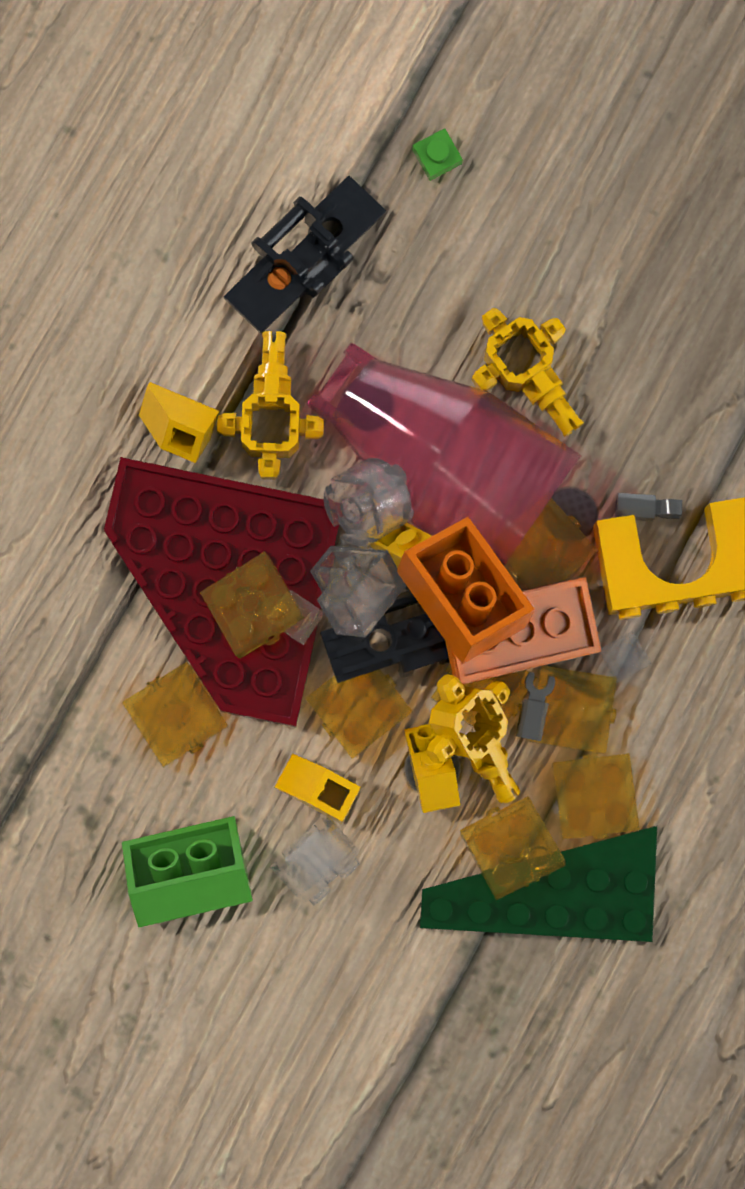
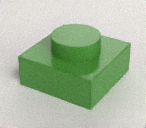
(437, 154)

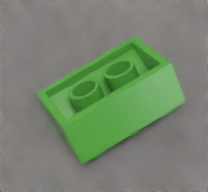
(186, 871)

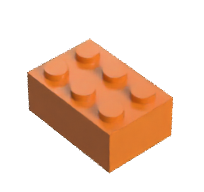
(465, 590)

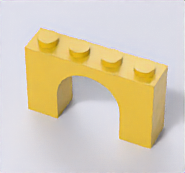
(633, 587)

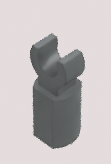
(647, 507)
(534, 709)

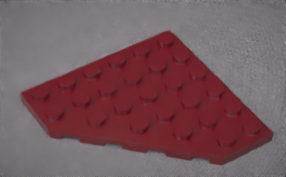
(190, 531)

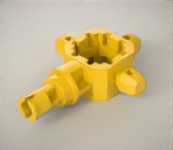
(539, 382)
(271, 392)
(481, 746)

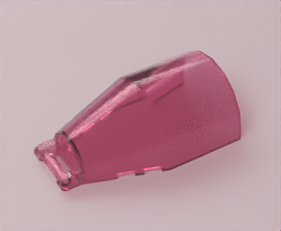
(455, 443)

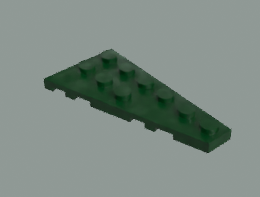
(597, 895)

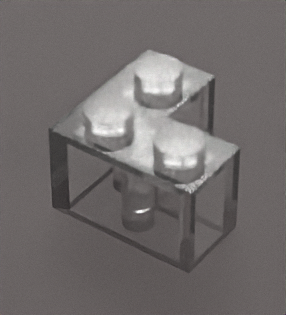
(356, 587)

